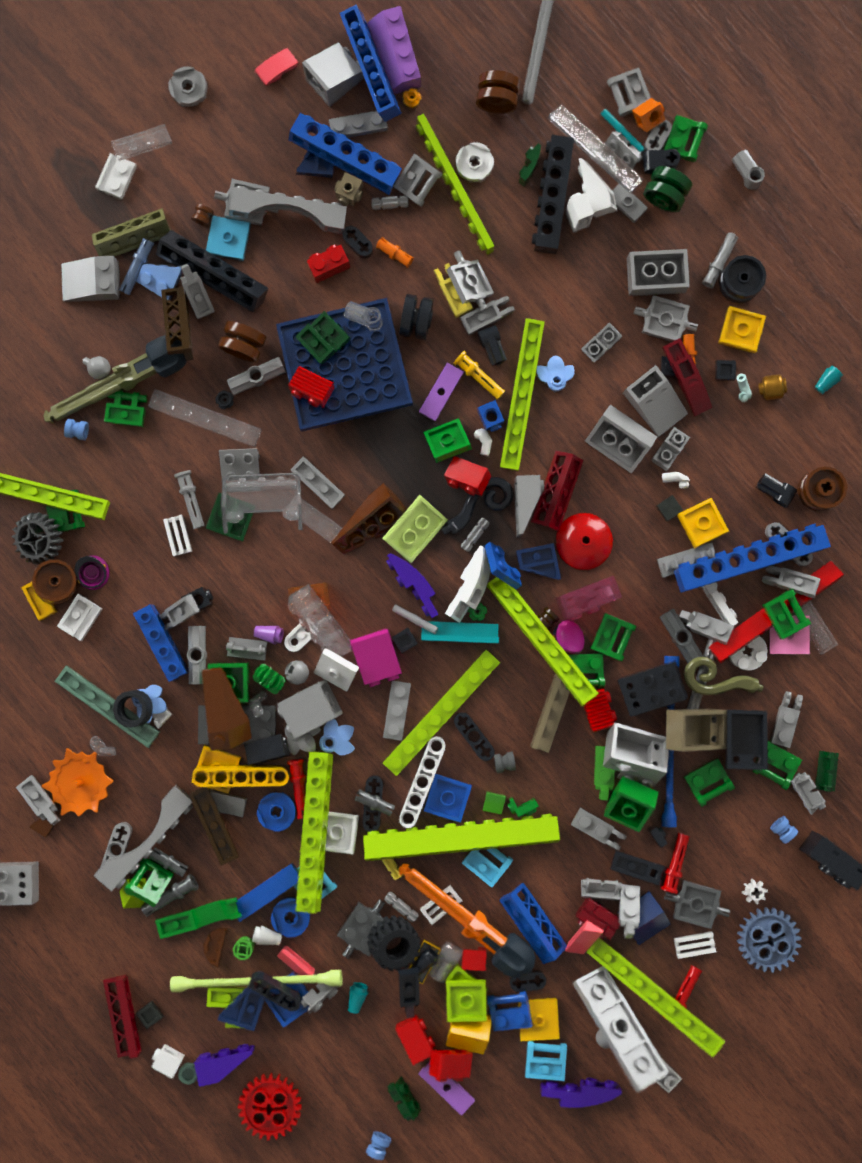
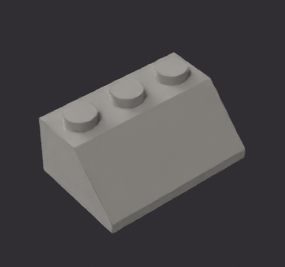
(621, 439)

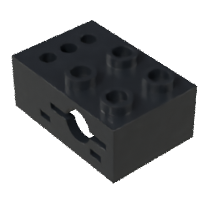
(653, 688)
(746, 739)
(833, 860)

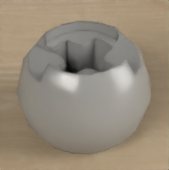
(296, 672)

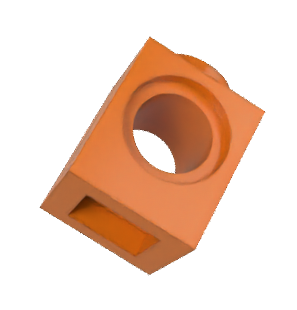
(652, 108)

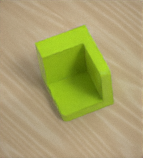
(131, 901)

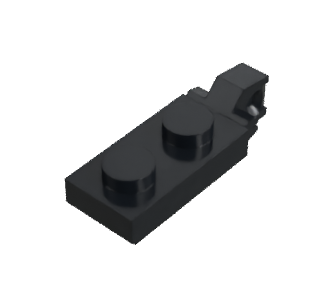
(409, 990)

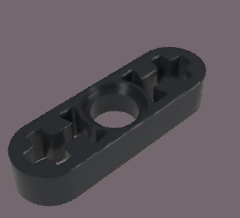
(478, 751)
(366, 817)
(288, 993)

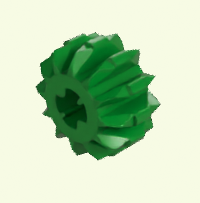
(269, 678)

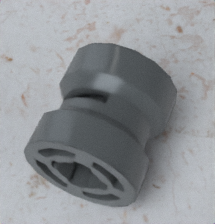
(504, 762)

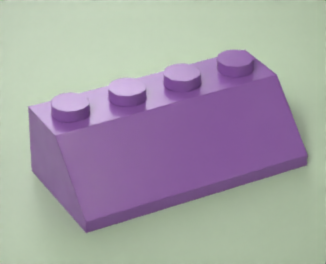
(395, 49)

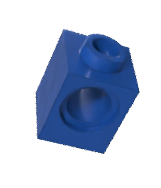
(485, 409)

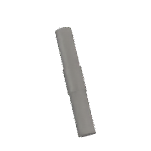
(415, 619)

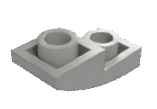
(602, 342)
(670, 449)

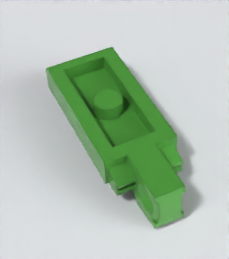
(602, 776)

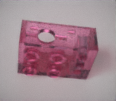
(588, 599)

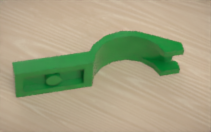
(197, 917)

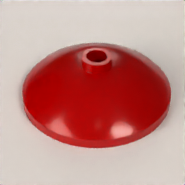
(570, 543)

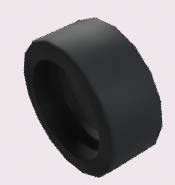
(119, 712)

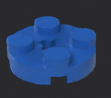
(271, 821)
(284, 926)

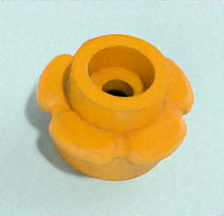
(411, 102)

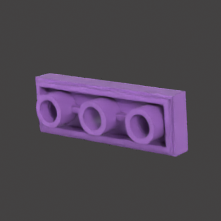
(447, 382)
(454, 1095)

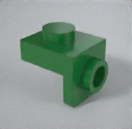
(526, 808)

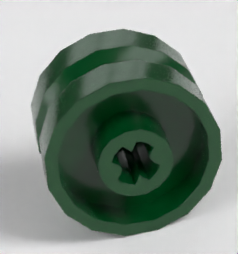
(667, 189)

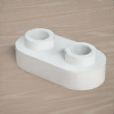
(301, 635)

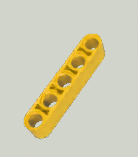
(248, 781)

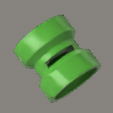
(246, 945)

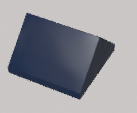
(651, 919)

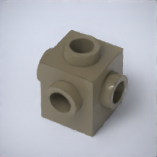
(349, 190)

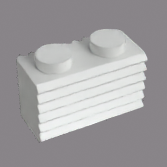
(579, 211)

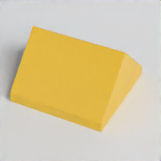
(469, 1035)

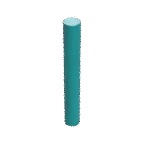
(620, 128)

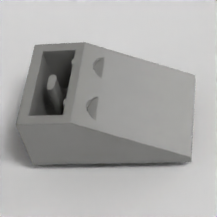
(655, 401)

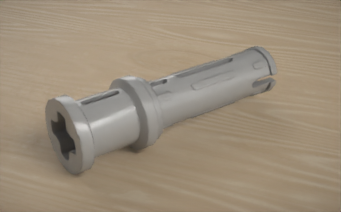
(197, 521)

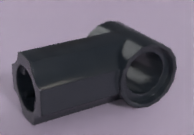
(490, 340)
(780, 492)

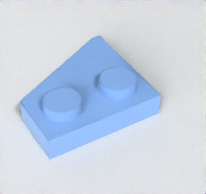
(159, 277)

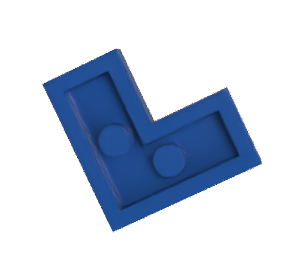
(499, 566)

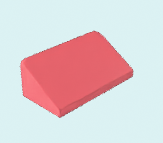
(584, 938)
(295, 962)

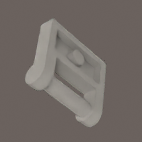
(635, 89)
(413, 175)

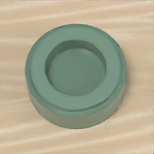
(187, 1073)

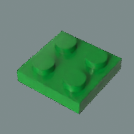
(447, 440)

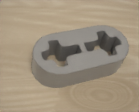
(654, 135)

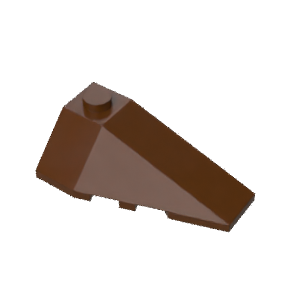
(371, 519)
(225, 717)

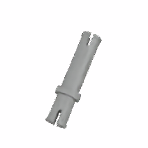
(716, 267)

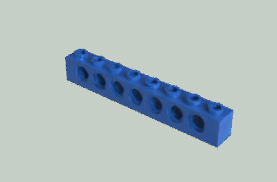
(816, 538)

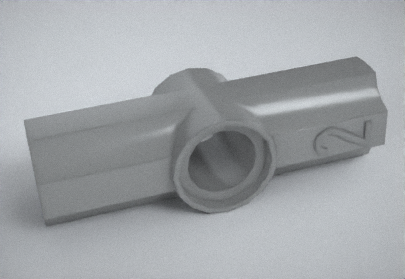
(244, 380)
(196, 641)

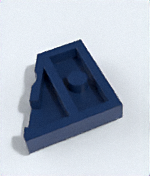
(315, 166)
(539, 560)
(243, 1009)

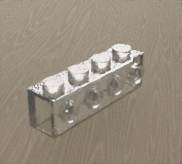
(319, 621)

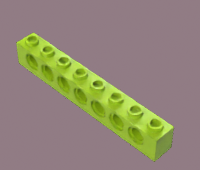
(314, 832)

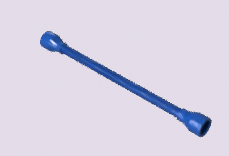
(669, 816)

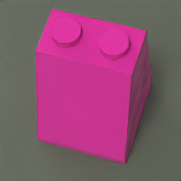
(376, 657)

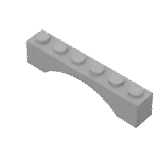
(248, 203)
(117, 867)

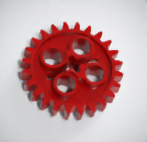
(269, 1125)

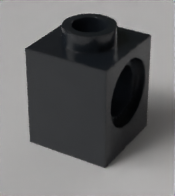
(207, 596)

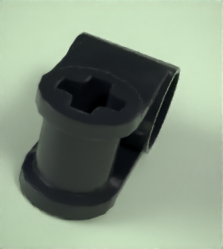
(657, 158)

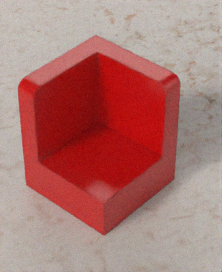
(474, 959)

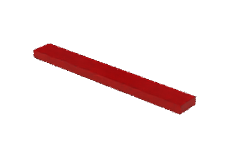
(760, 622)

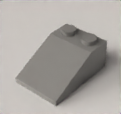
(91, 279)
(527, 492)

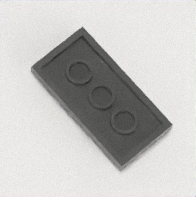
(261, 726)

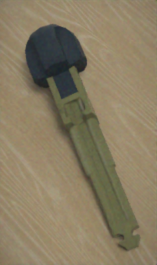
(124, 377)

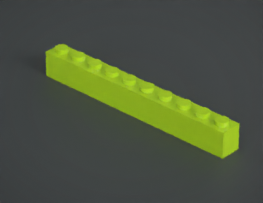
(461, 838)

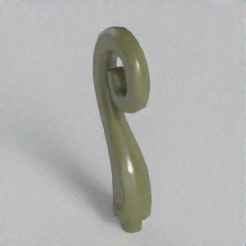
(738, 682)

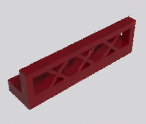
(561, 490)
(127, 1015)

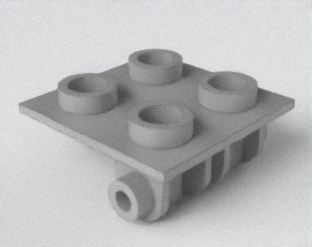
(239, 462)

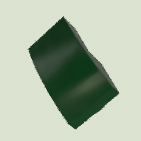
(531, 161)

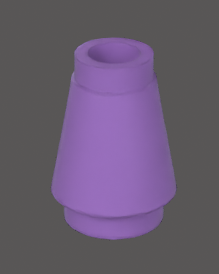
(271, 634)

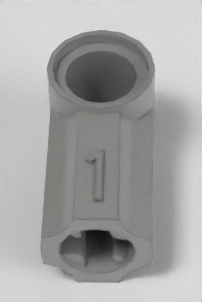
(747, 168)

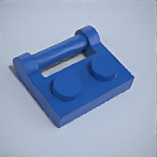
(510, 1017)

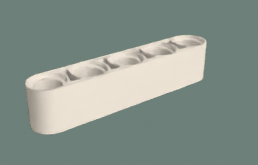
(415, 789)

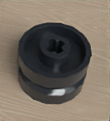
(742, 279)
(418, 317)

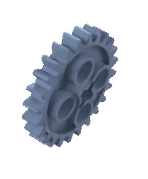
(773, 957)

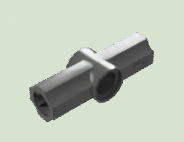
(674, 626)

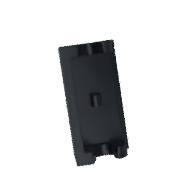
(267, 750)

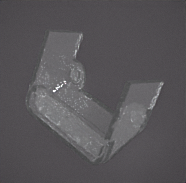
(261, 494)

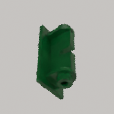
(827, 771)
(409, 1105)

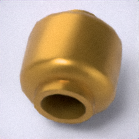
(773, 387)

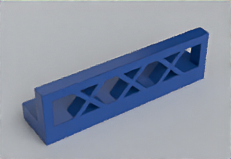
(531, 926)

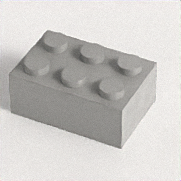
(658, 272)

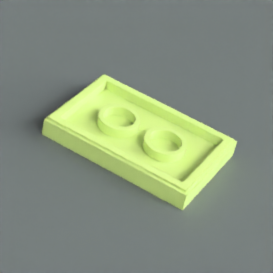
(415, 529)

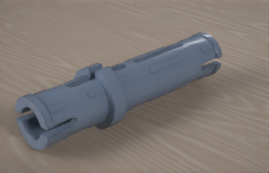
(139, 259)

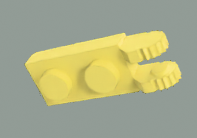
(451, 295)

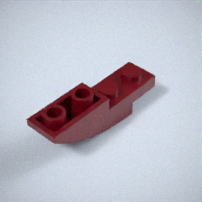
(688, 377)

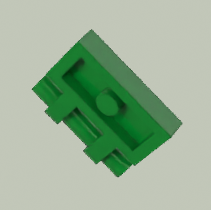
(126, 414)

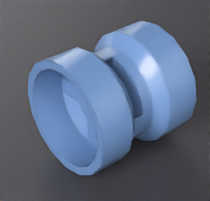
(76, 429)
(784, 829)
(378, 1145)

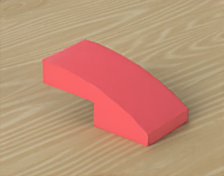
(275, 66)

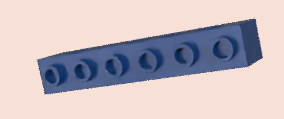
(370, 63)
(333, 153)

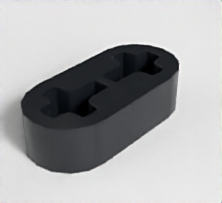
(354, 245)
(529, 985)

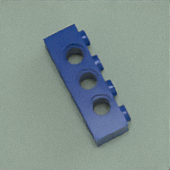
(161, 643)

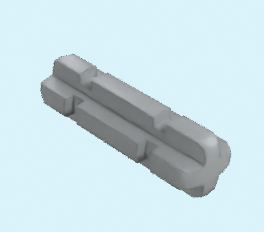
(389, 202)
(475, 534)
(401, 906)

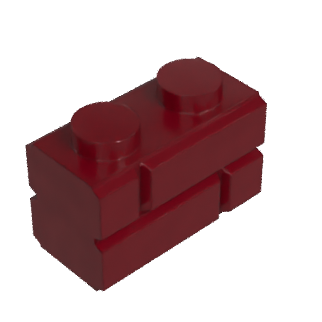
(599, 916)

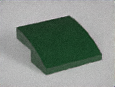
(323, 337)
(235, 530)

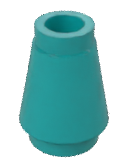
(828, 379)
(357, 996)

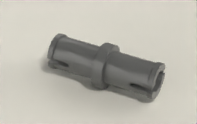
(374, 802)
(168, 862)

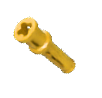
(470, 370)

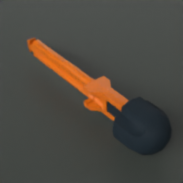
(511, 953)

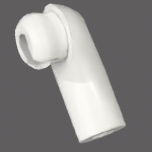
(485, 439)
(678, 477)

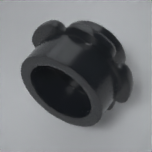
(219, 399)

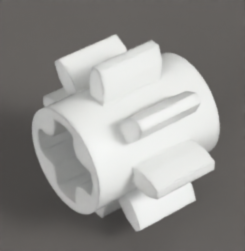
(758, 894)

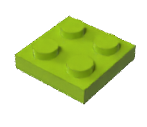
(466, 1000)

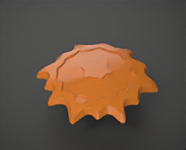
(78, 783)

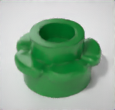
(481, 615)

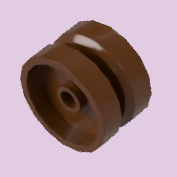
(497, 92)
(242, 341)
(832, 491)
(52, 571)

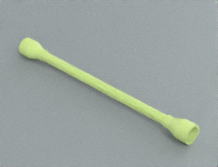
(181, 983)

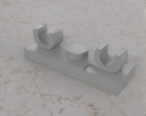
(670, 563)

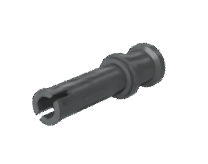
(177, 891)

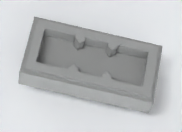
(628, 203)

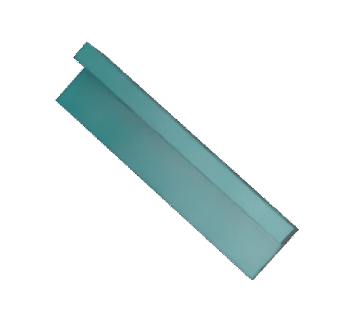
(462, 632)

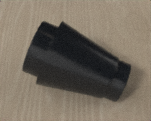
(426, 959)

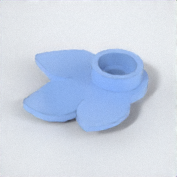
(555, 371)
(158, 703)
(340, 737)

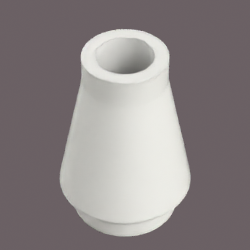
(265, 936)

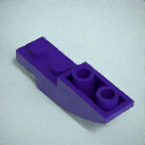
(408, 577)
(588, 1094)

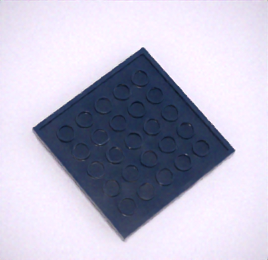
(365, 371)

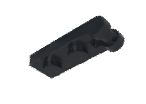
(637, 867)

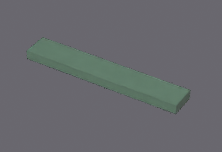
(103, 704)

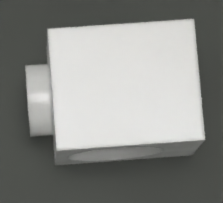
(167, 1060)

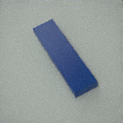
(267, 891)

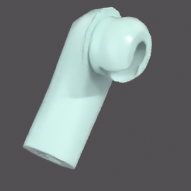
(744, 388)

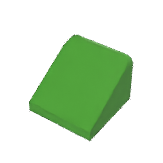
(494, 802)

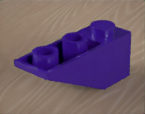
(214, 1067)

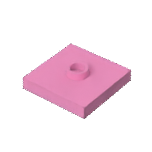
(794, 644)

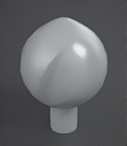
(97, 367)

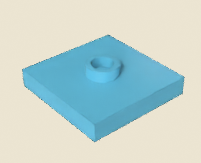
(228, 238)

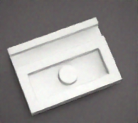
(116, 176)
(79, 617)

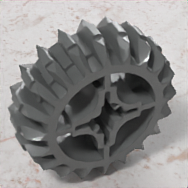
(35, 526)

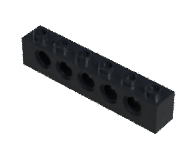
(556, 146)
(212, 270)

